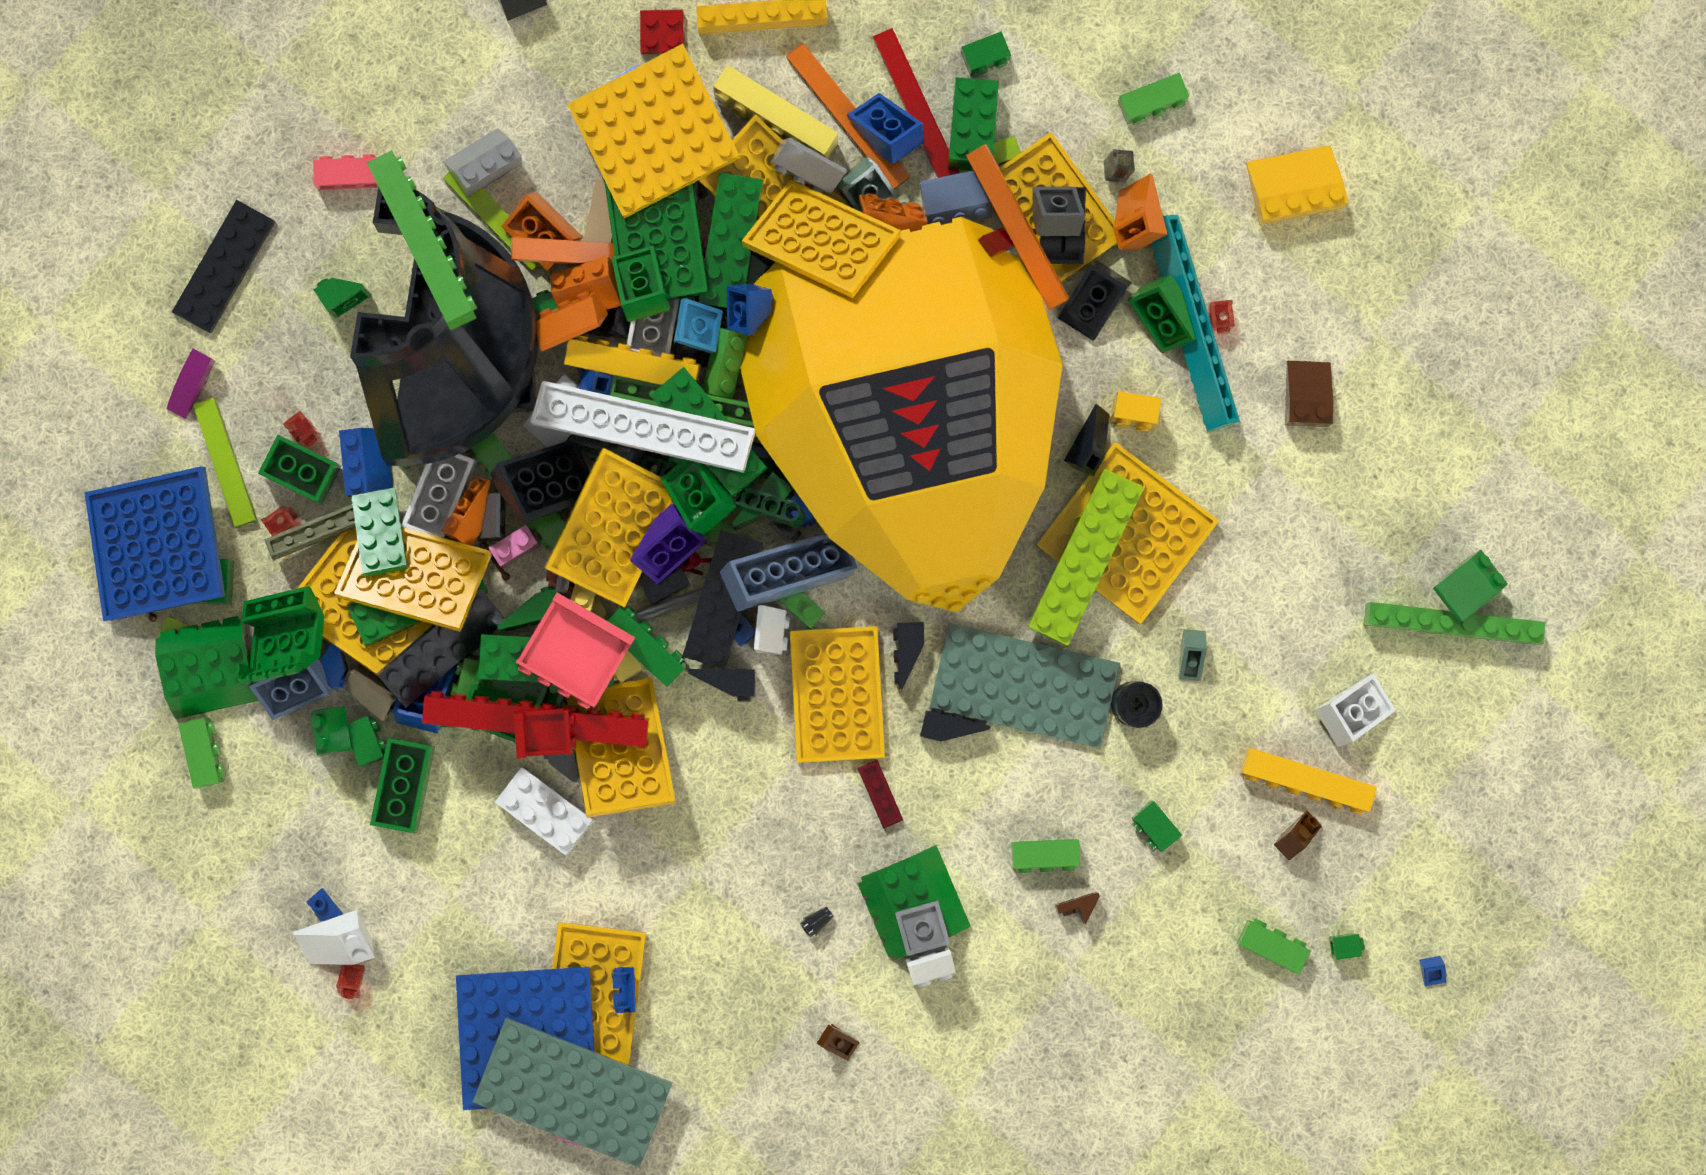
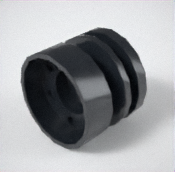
(1149, 704)

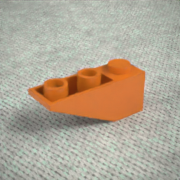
(468, 516)

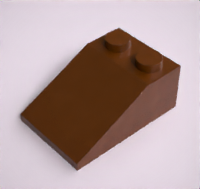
(1309, 394)

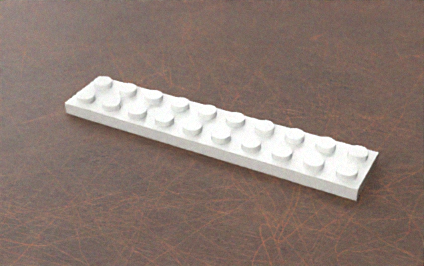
(643, 426)

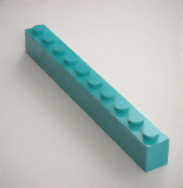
(1203, 353)

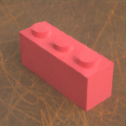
(343, 173)

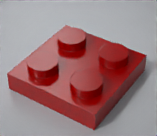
(660, 30)

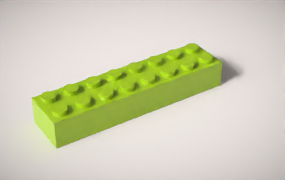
(1085, 557)

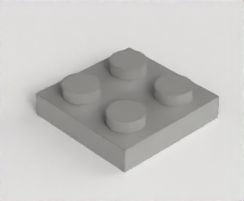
(922, 928)

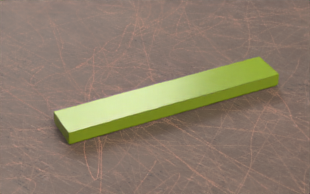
(488, 211)
(224, 462)

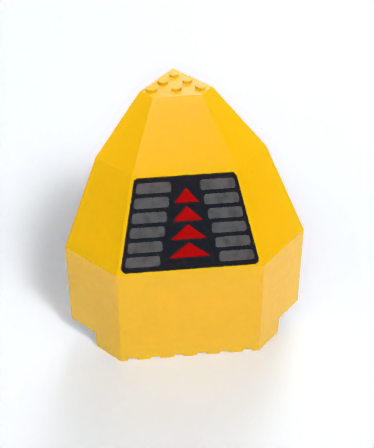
(912, 408)

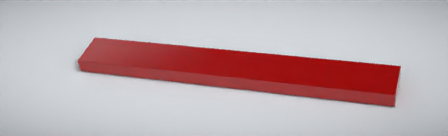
(914, 100)

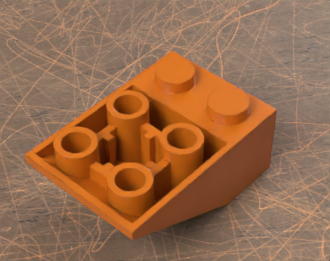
(893, 212)
(1138, 215)

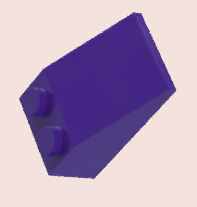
(666, 545)

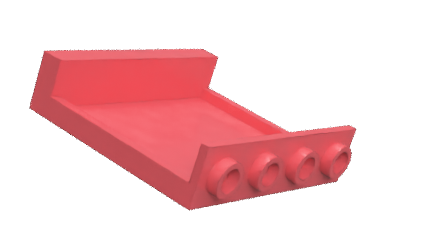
(575, 651)

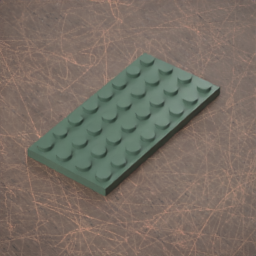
(1024, 685)
(572, 1092)

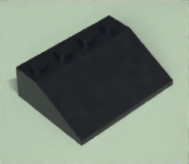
(542, 480)

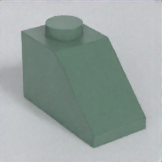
(1192, 654)

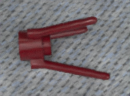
(693, 562)

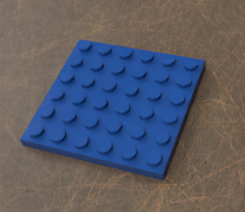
(154, 544)
(543, 998)

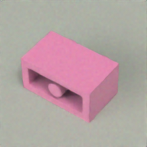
(514, 546)

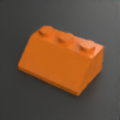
(539, 220)
(590, 276)
(569, 320)

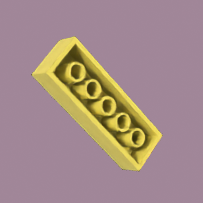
(785, 119)

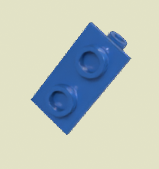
(324, 906)
(624, 980)

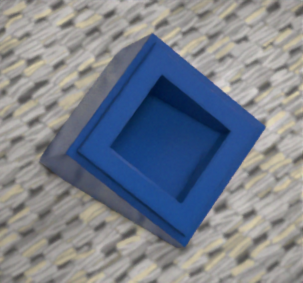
(1433, 970)

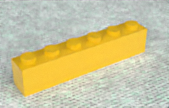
(760, 15)
(625, 362)
(1309, 780)

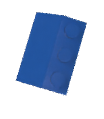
(362, 462)

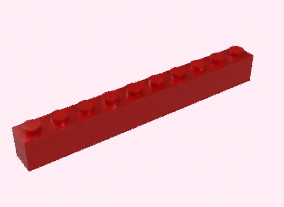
(499, 716)

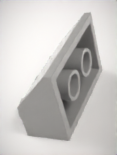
(483, 162)
(807, 166)

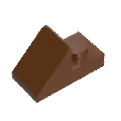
(1084, 903)
(838, 1042)

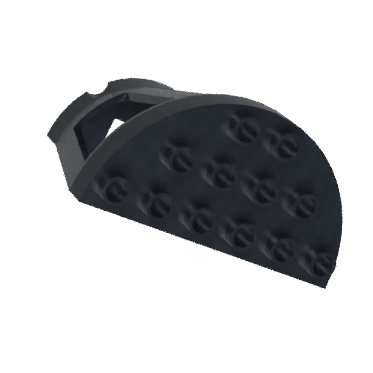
(451, 381)

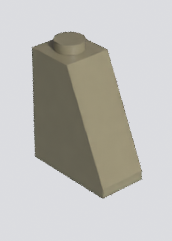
(370, 691)

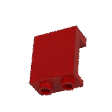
(544, 732)

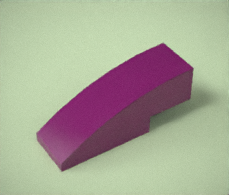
(190, 383)

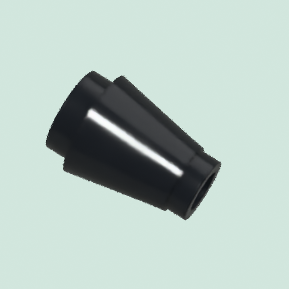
(816, 921)

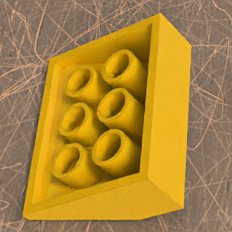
(1296, 185)

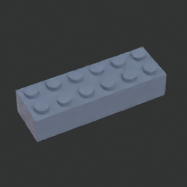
(786, 571)

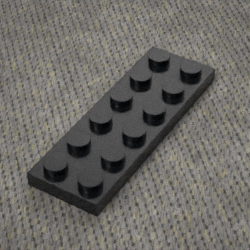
(223, 266)
(716, 616)
(438, 651)

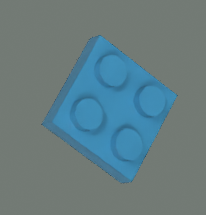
(698, 326)

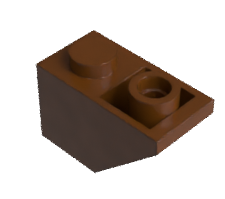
(1298, 835)

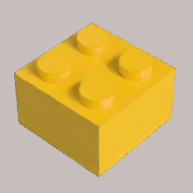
(1135, 411)

